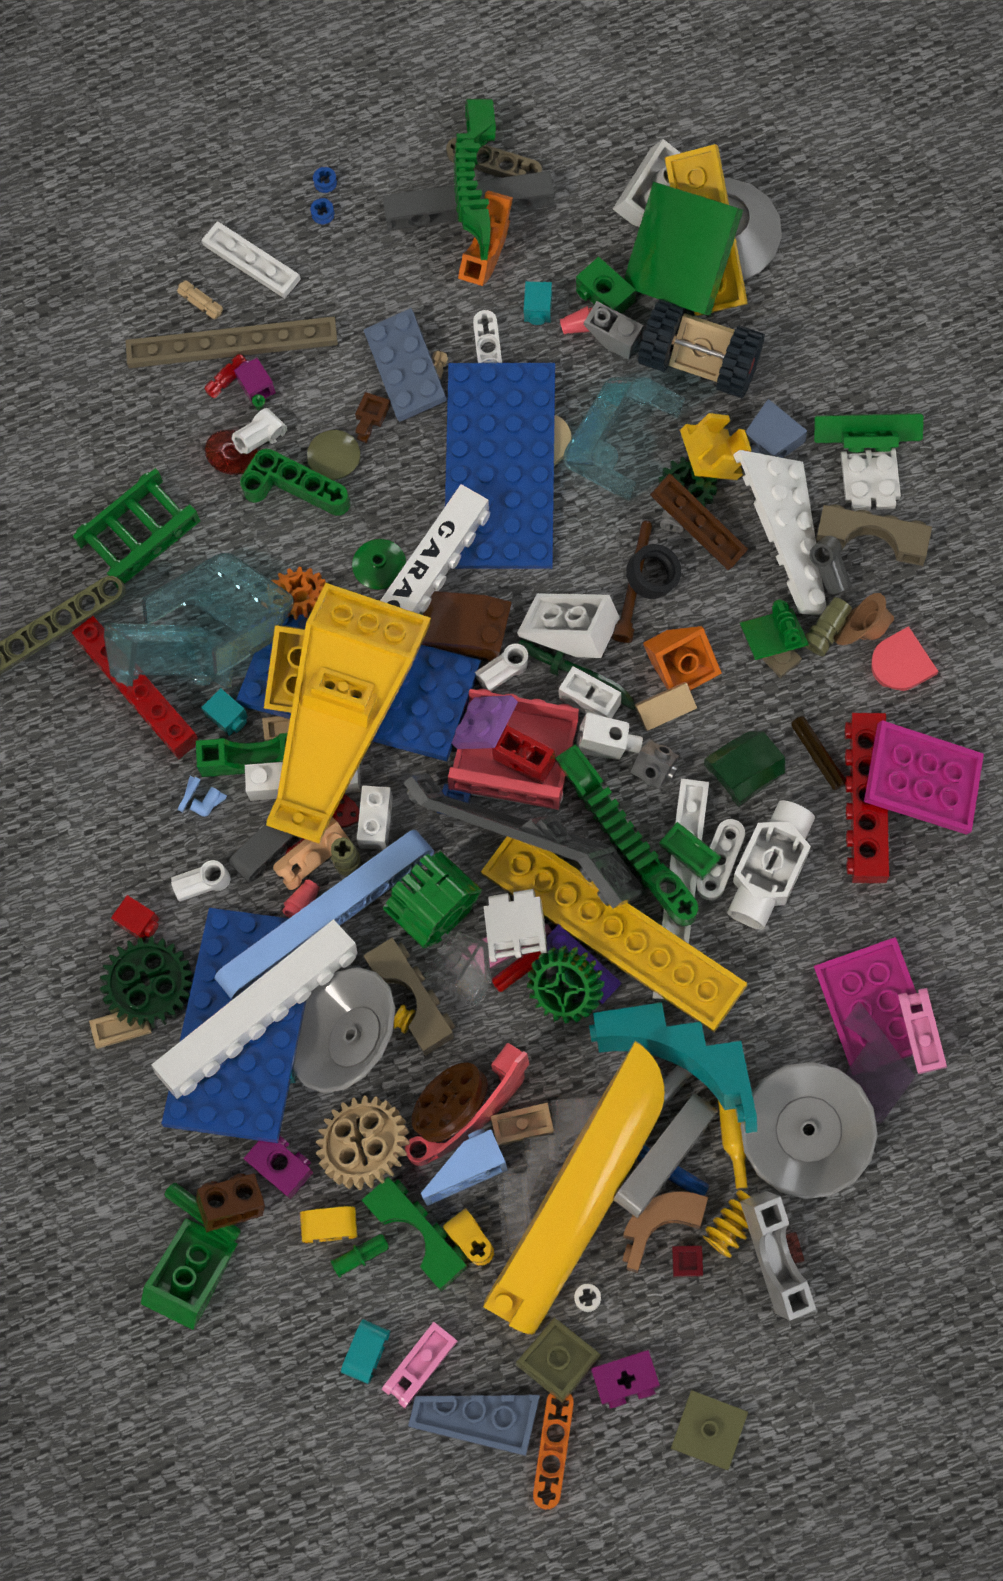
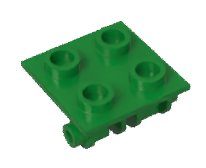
(774, 632)

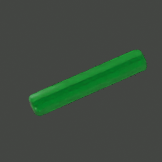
(188, 1203)

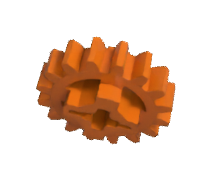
(300, 586)

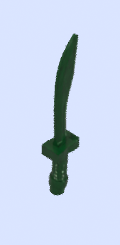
(557, 662)

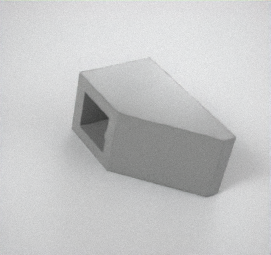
(614, 330)

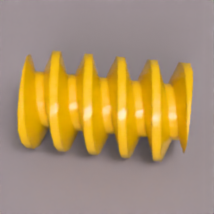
(729, 1227)

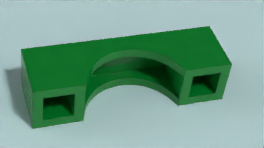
(226, 757)
(391, 1205)

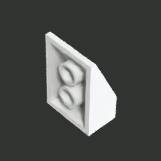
(571, 623)

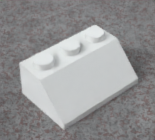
(635, 196)

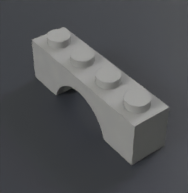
(784, 1282)

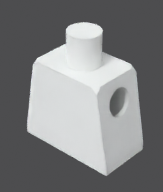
(606, 737)

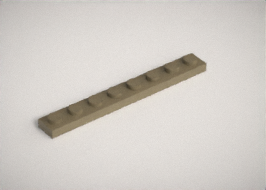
(231, 341)

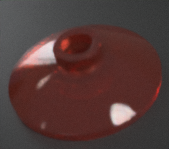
(220, 447)

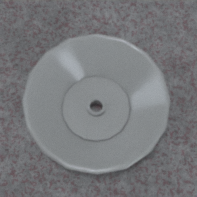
(758, 229)
(344, 1030)
(842, 1135)

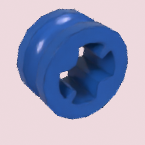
(327, 172)
(318, 204)

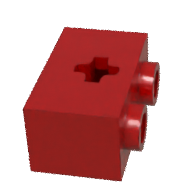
(524, 755)

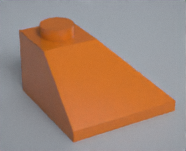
(683, 657)

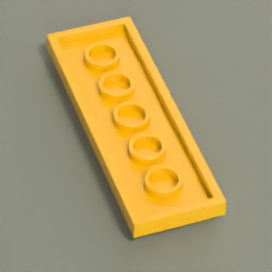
(702, 174)

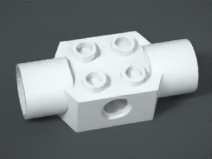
(771, 864)

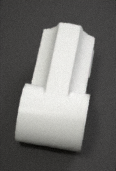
(263, 428)
(501, 669)
(198, 881)

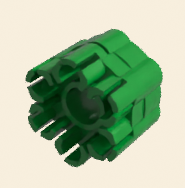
(435, 903)

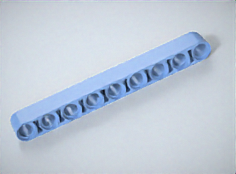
(337, 903)

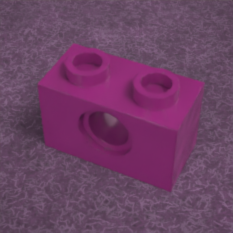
(289, 1179)

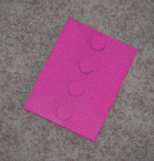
(924, 777)
(875, 980)

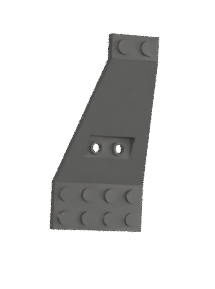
(598, 860)

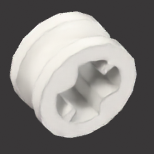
(595, 1302)

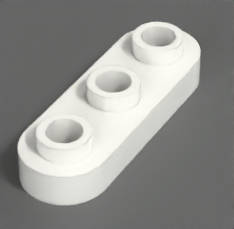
(727, 849)

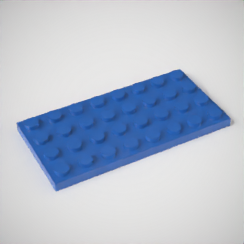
(505, 452)
(421, 715)
(251, 1089)

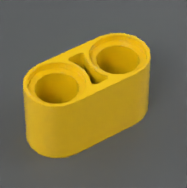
(328, 1224)

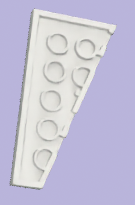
(788, 522)

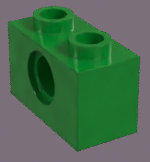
(601, 276)

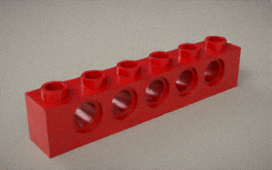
(142, 695)
(864, 869)

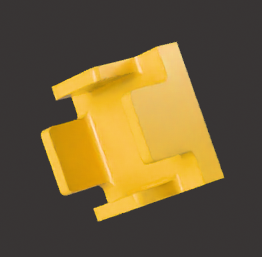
(712, 447)

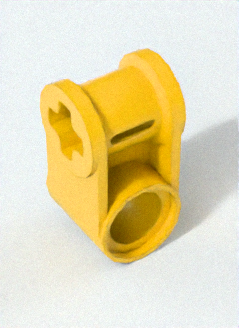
(467, 1234)

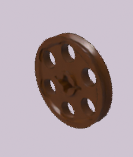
(449, 1102)

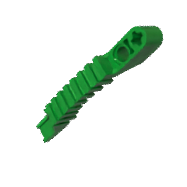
(469, 206)
(621, 833)

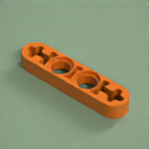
(557, 1449)

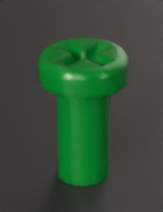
(258, 401)

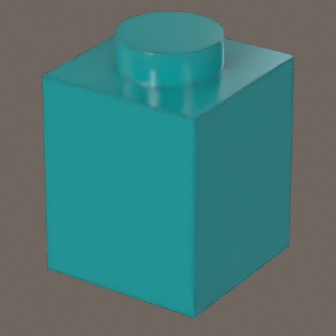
(537, 302)
(225, 712)

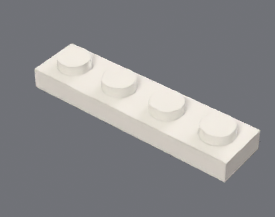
(251, 259)

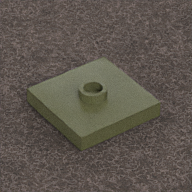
(558, 1360)
(709, 1430)

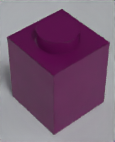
(254, 379)

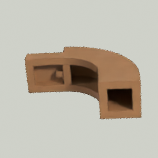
(664, 1209)

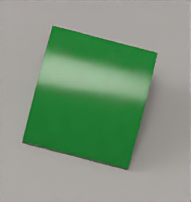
(682, 248)

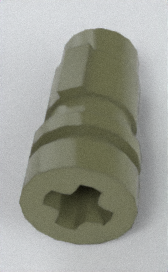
(828, 625)
(345, 856)

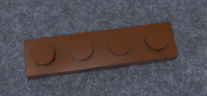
(698, 521)

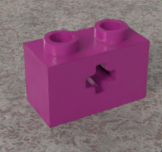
(636, 1365)

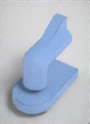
(205, 807)

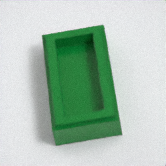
(690, 850)

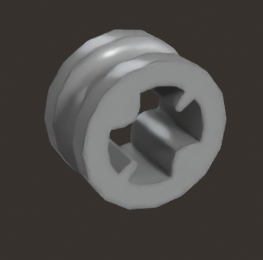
(670, 523)

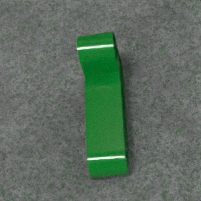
(297, 486)

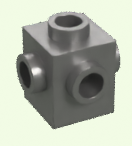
(655, 764)

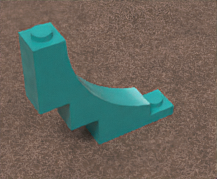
(717, 1066)

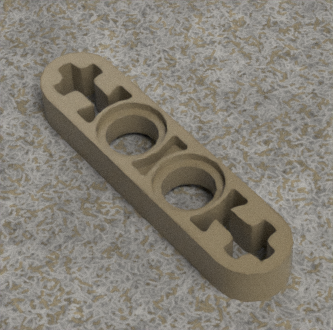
(496, 157)

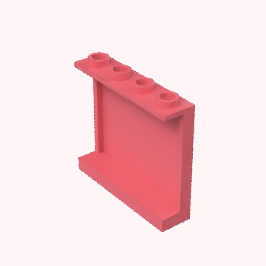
(545, 722)

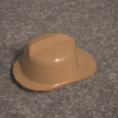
(866, 621)

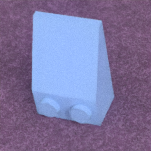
(469, 1165)

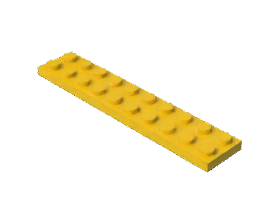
(619, 933)

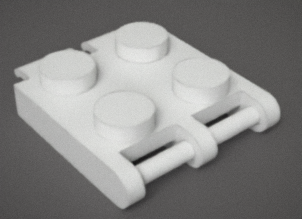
(870, 478)
(515, 925)

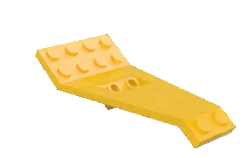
(357, 651)

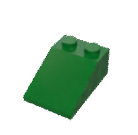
(187, 1274)

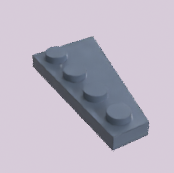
(491, 1421)

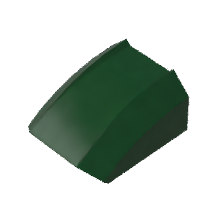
(746, 765)

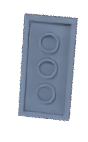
(405, 365)

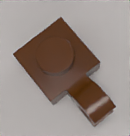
(370, 412)

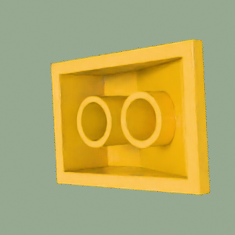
(283, 668)

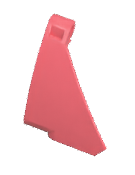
(510, 1068)

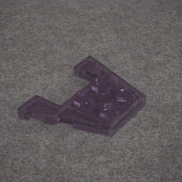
(878, 1066)

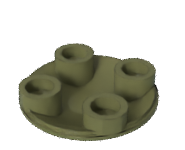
(333, 454)

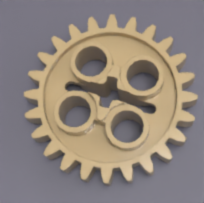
(338, 1149)

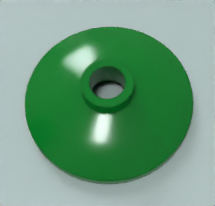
(378, 575)

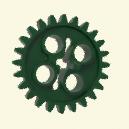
(156, 1004)

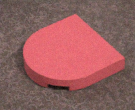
(901, 662)

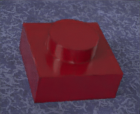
(687, 1261)

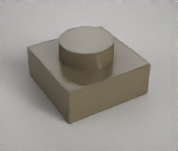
(783, 662)

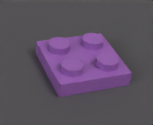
(484, 722)

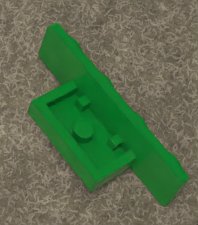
(868, 430)

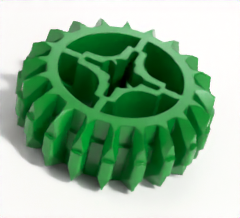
(584, 980)

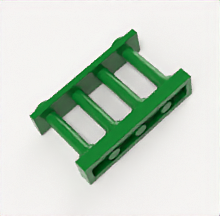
(141, 553)

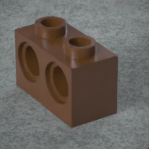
(233, 1208)

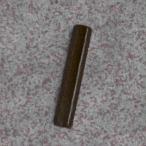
(818, 753)

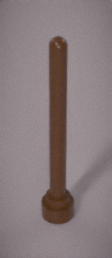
(624, 628)

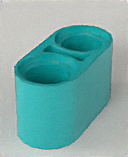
(365, 1351)

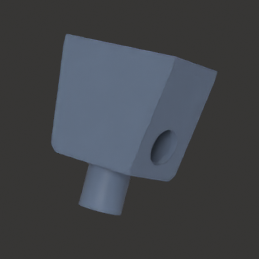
(774, 432)

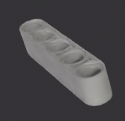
(665, 1155)

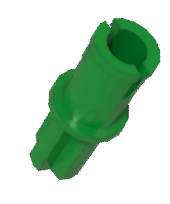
(359, 1255)

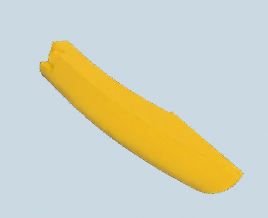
(580, 1193)

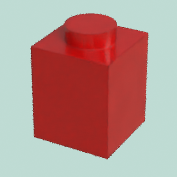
(136, 918)

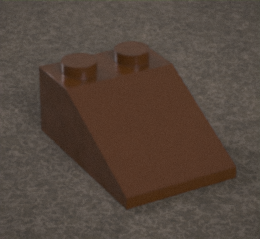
(467, 624)

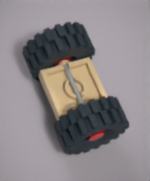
(701, 348)

